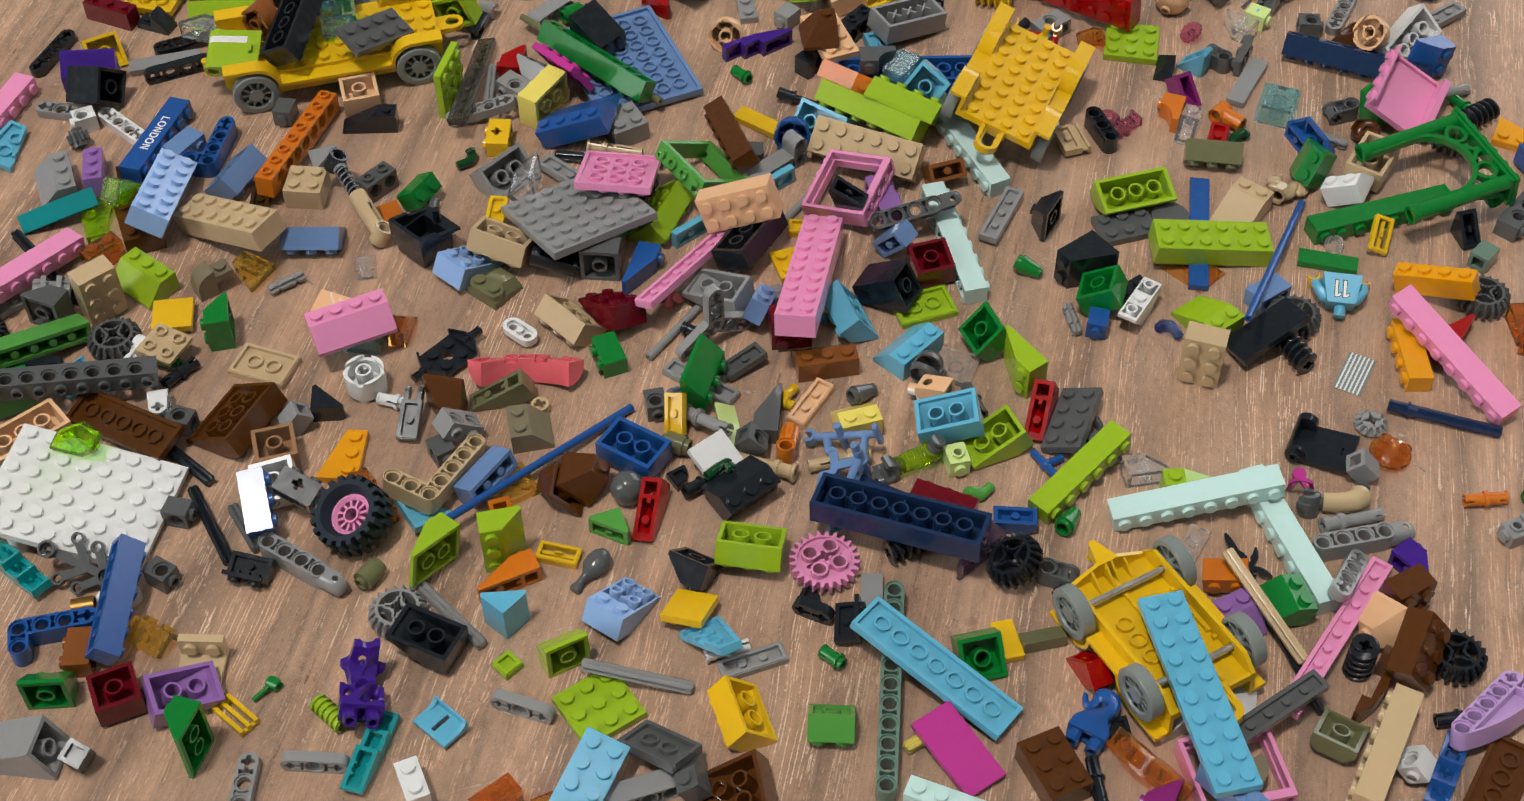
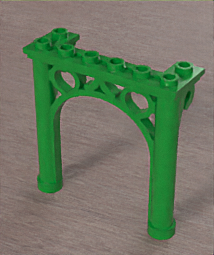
(1454, 132)

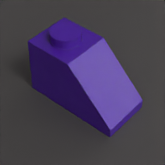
(1408, 555)

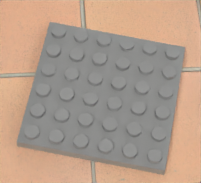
(571, 219)

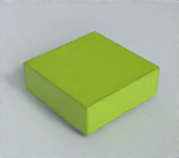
(507, 665)

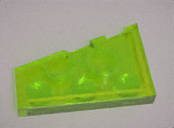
(97, 220)

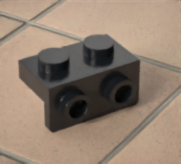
(250, 568)
(844, 614)

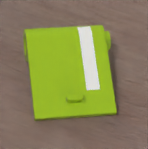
(231, 47)

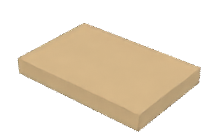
(264, 365)

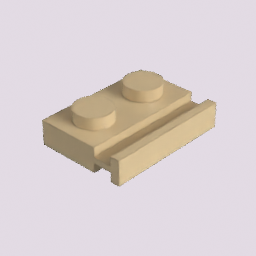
(1071, 139)

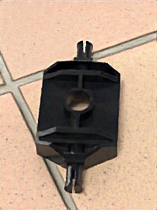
(458, 345)

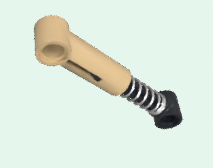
(358, 197)

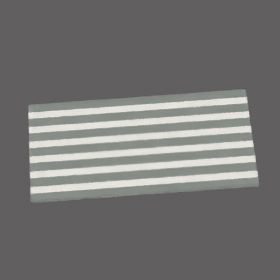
(1354, 373)

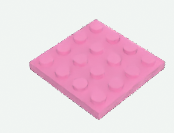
(617, 173)

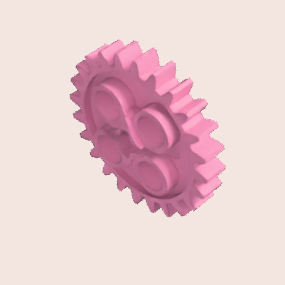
(824, 562)

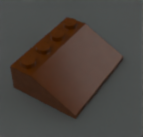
(238, 412)
(742, 779)

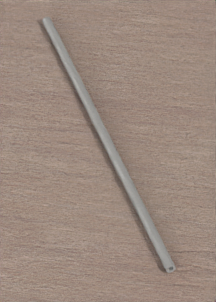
(697, 308)

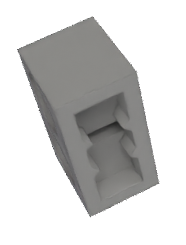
(456, 424)

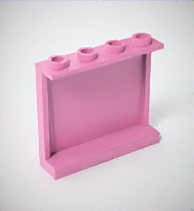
(1404, 93)

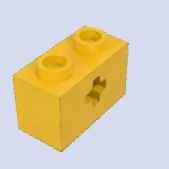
(498, 136)

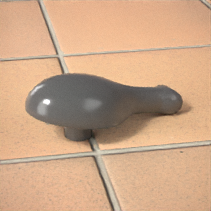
(593, 566)

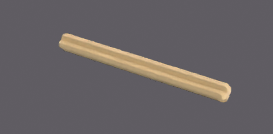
(1265, 606)

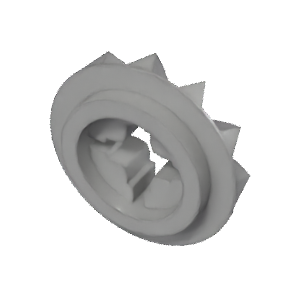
(1366, 428)

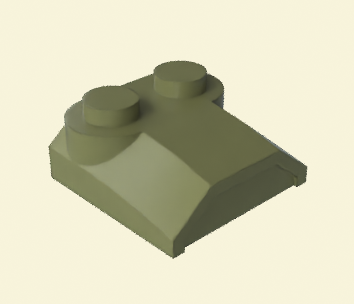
(494, 287)
(1338, 736)

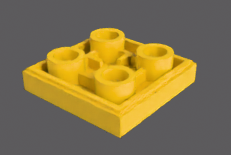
(174, 313)
(689, 608)

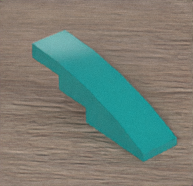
(57, 210)
(22, 571)
(369, 754)

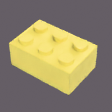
(543, 95)

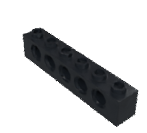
(808, 62)

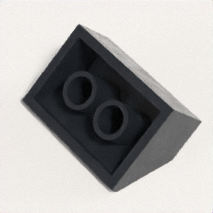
(741, 488)

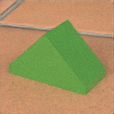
(610, 525)

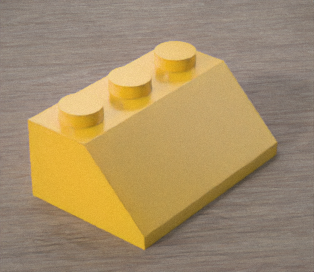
(741, 714)

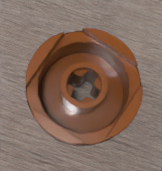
(259, 16)

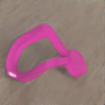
(1299, 476)

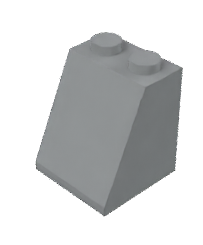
(31, 747)

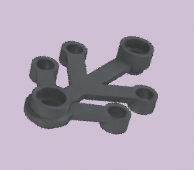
(81, 565)

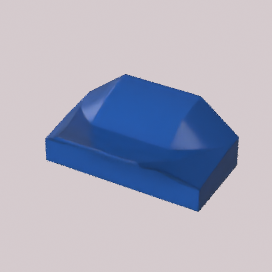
(1015, 519)

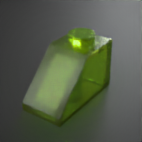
(118, 190)
(77, 440)

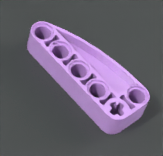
(1491, 714)

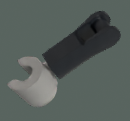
(487, 8)

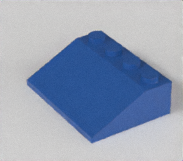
(577, 122)

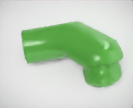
(980, 493)

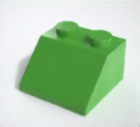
(831, 724)

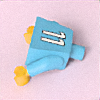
(1339, 291)

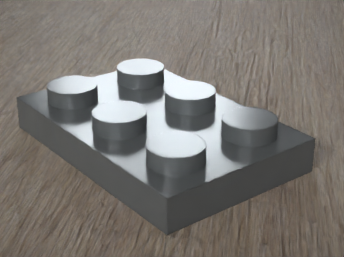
(1123, 226)
(660, 746)

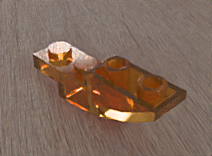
(1146, 763)

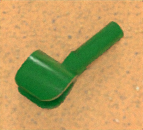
(271, 683)

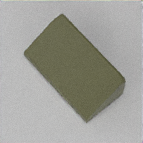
(1043, 639)

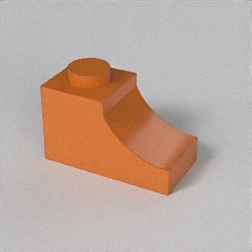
(1171, 109)

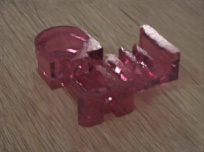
(1125, 125)

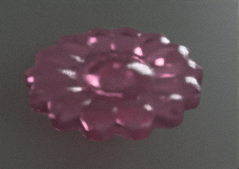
(1191, 32)

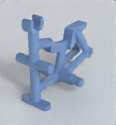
(857, 464)

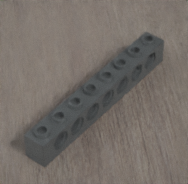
(78, 378)

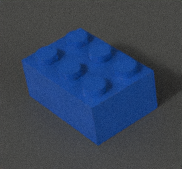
(634, 448)

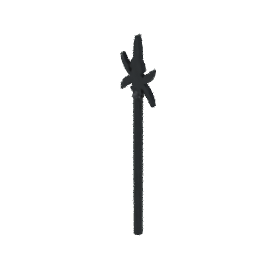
(1316, 703)

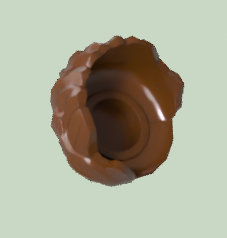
(1361, 126)

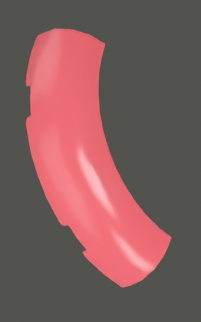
(538, 367)

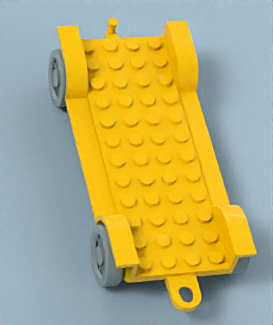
(331, 59)

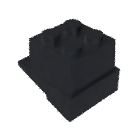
(423, 234)

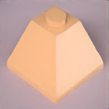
(1382, 618)

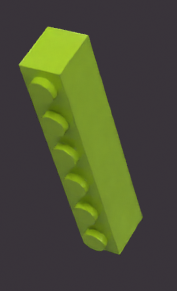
(1080, 472)

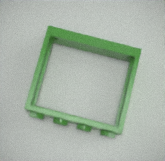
(672, 155)

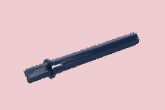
(1444, 418)

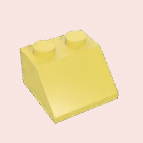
(858, 418)

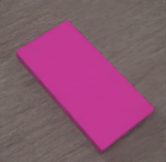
(958, 750)

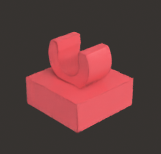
(674, 296)

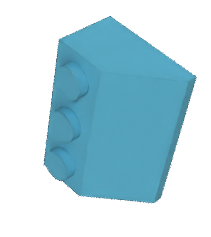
(928, 80)
(810, 110)
(848, 314)
(903, 351)
(951, 415)

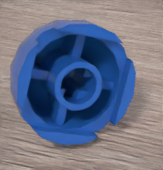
(794, 123)

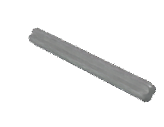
(448, 611)
(636, 676)

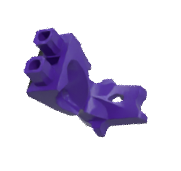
(362, 686)

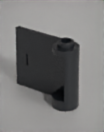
(566, 265)
(1319, 445)

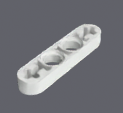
(121, 129)

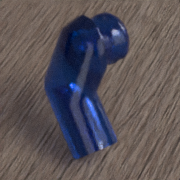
(1168, 326)

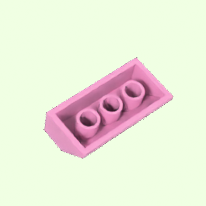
(350, 322)

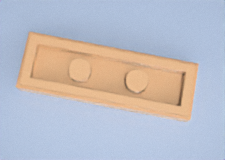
(810, 403)

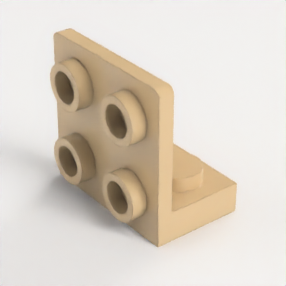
(164, 343)
(203, 648)

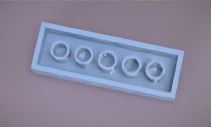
(161, 193)

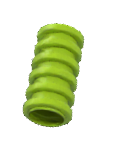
(327, 712)

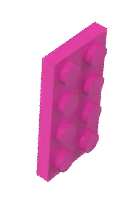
(565, 64)

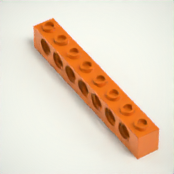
(297, 143)

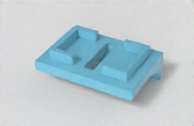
(434, 715)

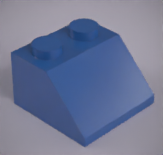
(1433, 51)

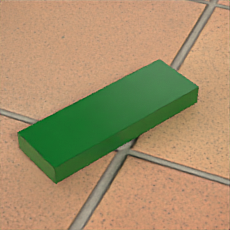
(1327, 261)

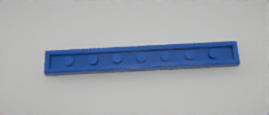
(1198, 210)

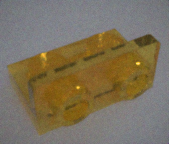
(149, 636)

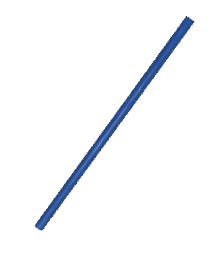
(1274, 261)
(539, 463)

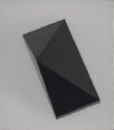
(1164, 67)

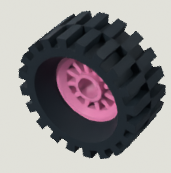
(352, 515)

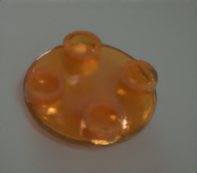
(1390, 452)

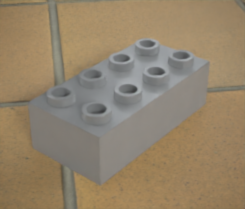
(906, 19)

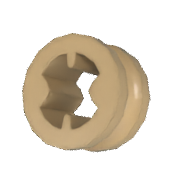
(541, 401)

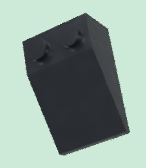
(428, 637)

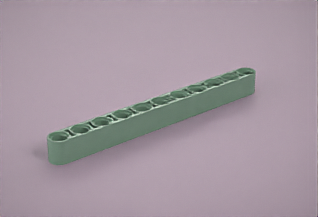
(889, 717)

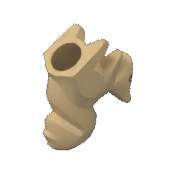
(1284, 190)

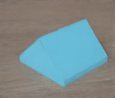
(505, 611)

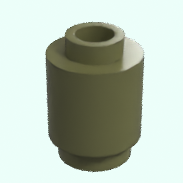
(680, 443)
(369, 573)

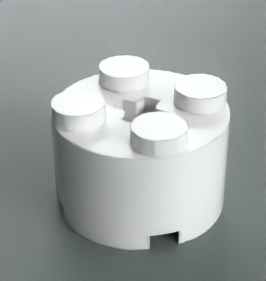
(365, 378)

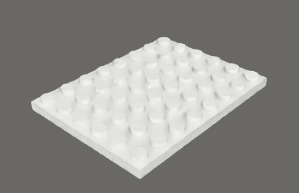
(98, 494)

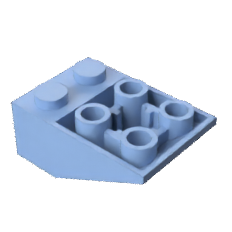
(460, 265)
(619, 608)

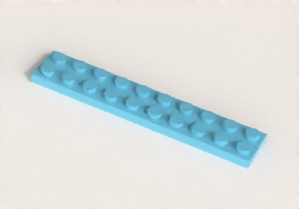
(1199, 695)

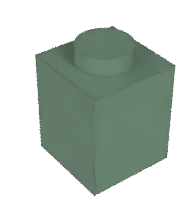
(1483, 256)

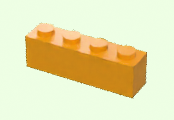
(1437, 280)
(1410, 358)

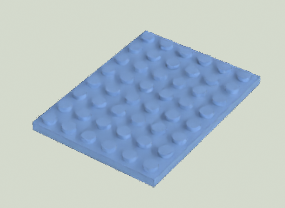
(652, 54)

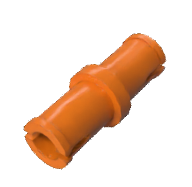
(1485, 499)

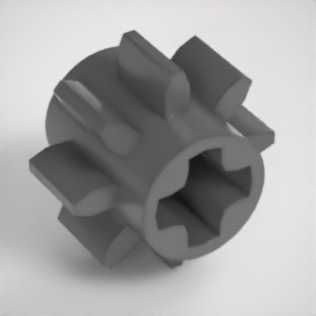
(78, 137)

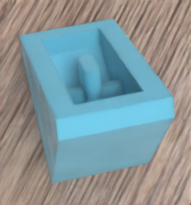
(1196, 62)

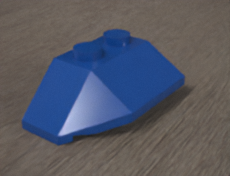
(1300, 129)

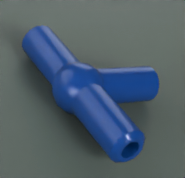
(1047, 464)

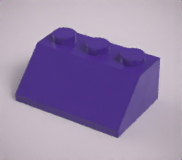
(87, 57)

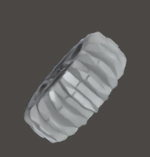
(389, 605)

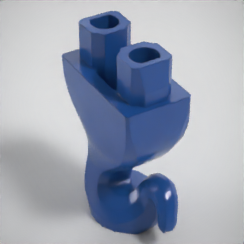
(1092, 724)

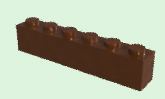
(730, 135)

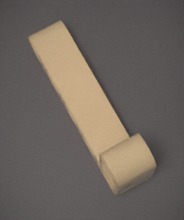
(432, 495)

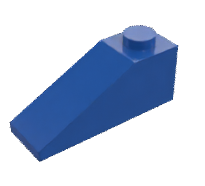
(642, 265)

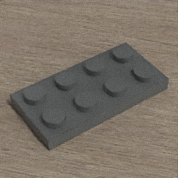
(373, 32)
(1072, 420)

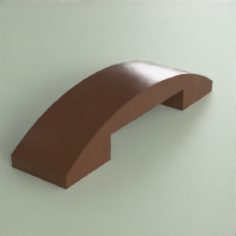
(1368, 705)

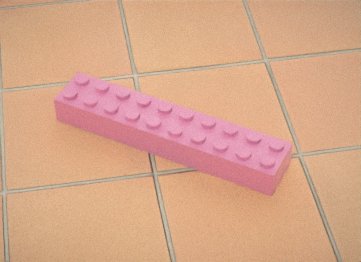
(809, 276)

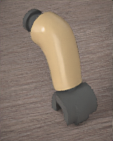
(1351, 501)

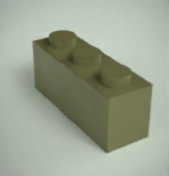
(1213, 153)

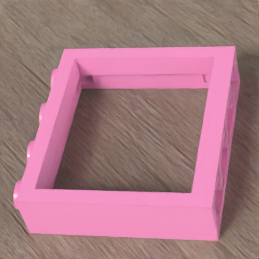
(837, 158)
(1286, 787)

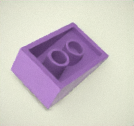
(190, 681)

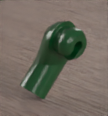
(1240, 133)
(469, 160)
(725, 464)

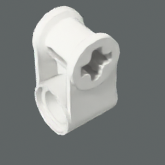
(159, 401)

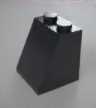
(598, 27)
(95, 86)
(1083, 255)
(888, 285)

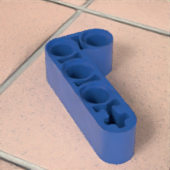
(216, 150)
(42, 630)

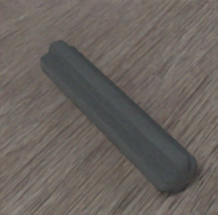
(237, 516)

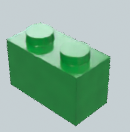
(419, 191)
(608, 354)

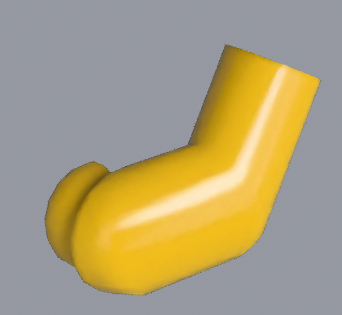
(787, 402)

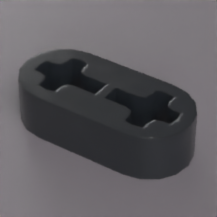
(813, 609)

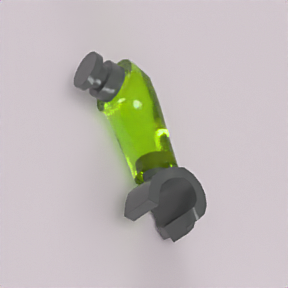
(910, 460)

